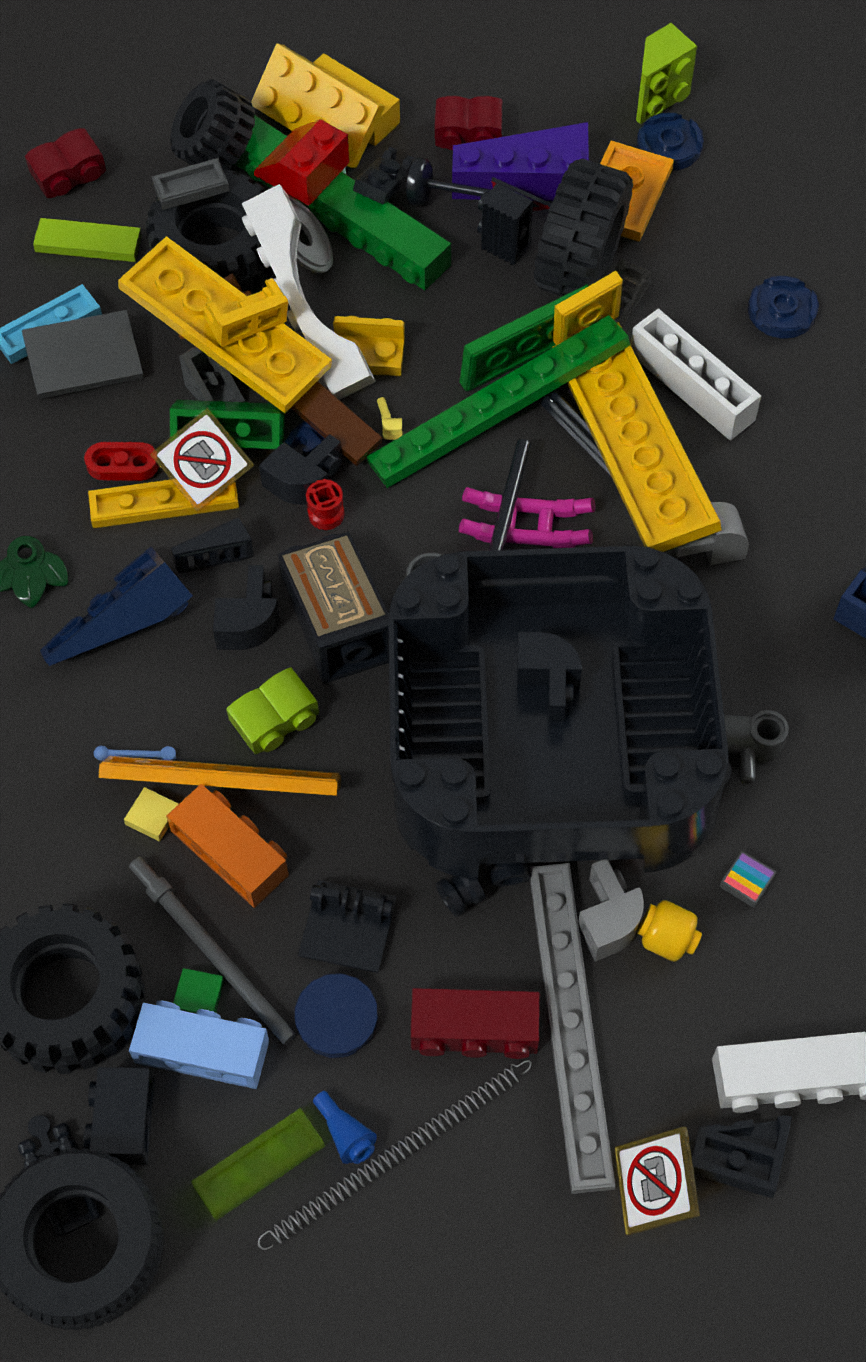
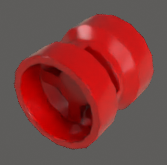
(325, 504)

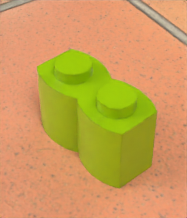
(273, 711)

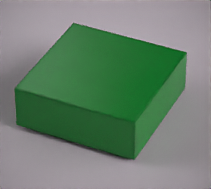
(198, 991)

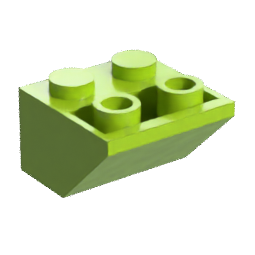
(665, 71)

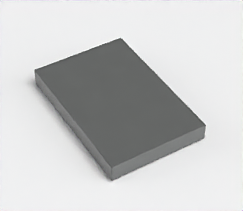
(82, 354)

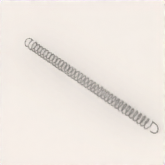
(387, 1160)

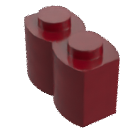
(467, 120)
(65, 163)

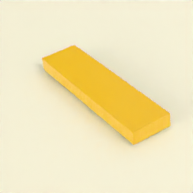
(150, 502)

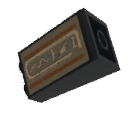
(336, 606)

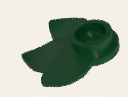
(30, 575)

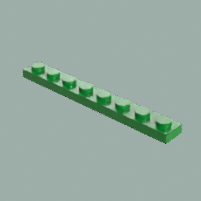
(498, 401)

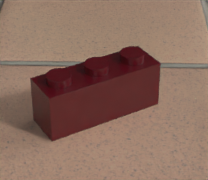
(475, 1022)

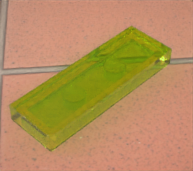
(258, 1164)

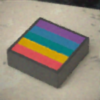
(748, 879)

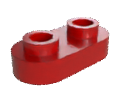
(122, 461)

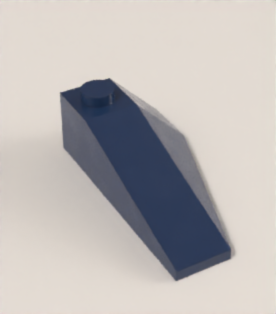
(143, 597)

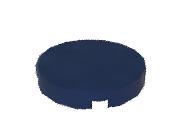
(672, 138)
(783, 307)
(336, 1015)

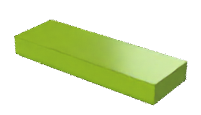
(87, 239)

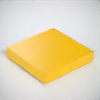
(587, 307)

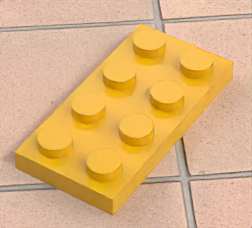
(302, 92)

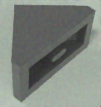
(207, 378)

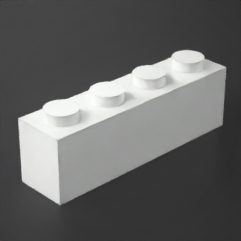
(695, 374)
(790, 1071)

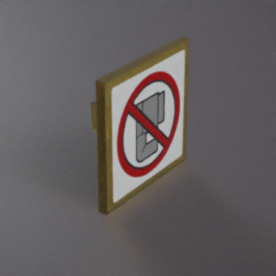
(202, 459)
(657, 1181)

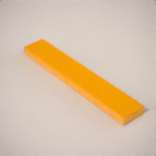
(220, 775)

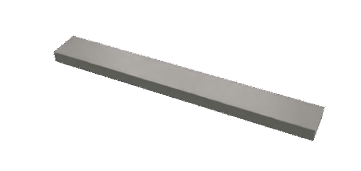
(571, 1030)

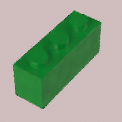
(247, 423)

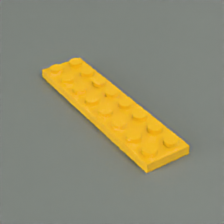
(643, 453)

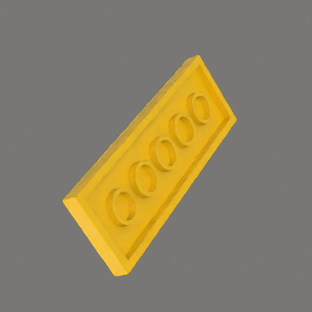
(176, 291)

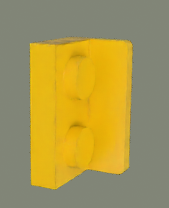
(378, 339)

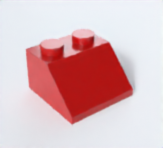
(306, 160)

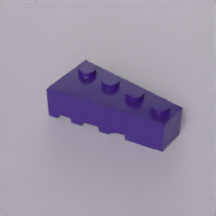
(524, 160)

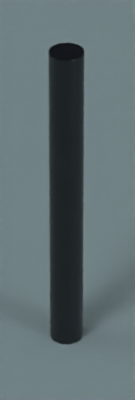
(510, 495)

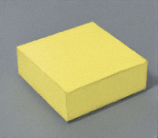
(150, 813)

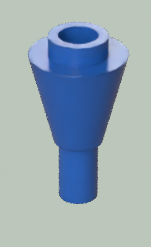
(351, 1137)

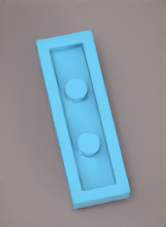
(69, 306)

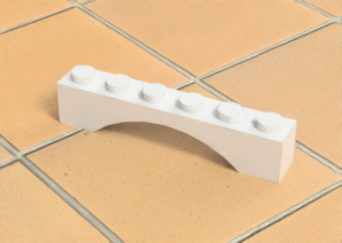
(278, 231)

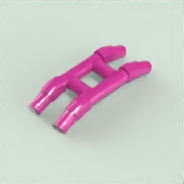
(546, 510)

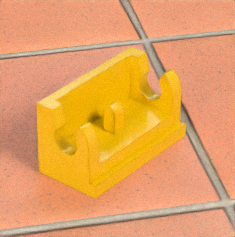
(247, 314)

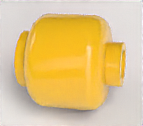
(669, 930)

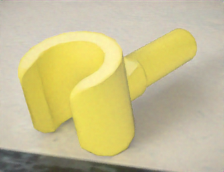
(391, 426)

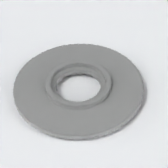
(319, 255)

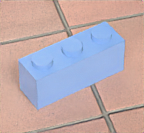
(200, 1044)

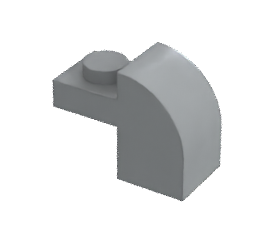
(724, 546)
(616, 919)

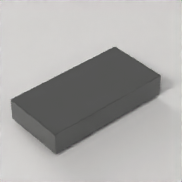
(190, 183)

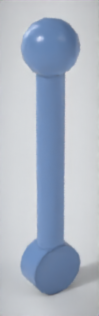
(167, 753)

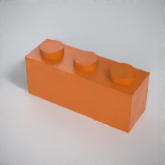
(229, 844)

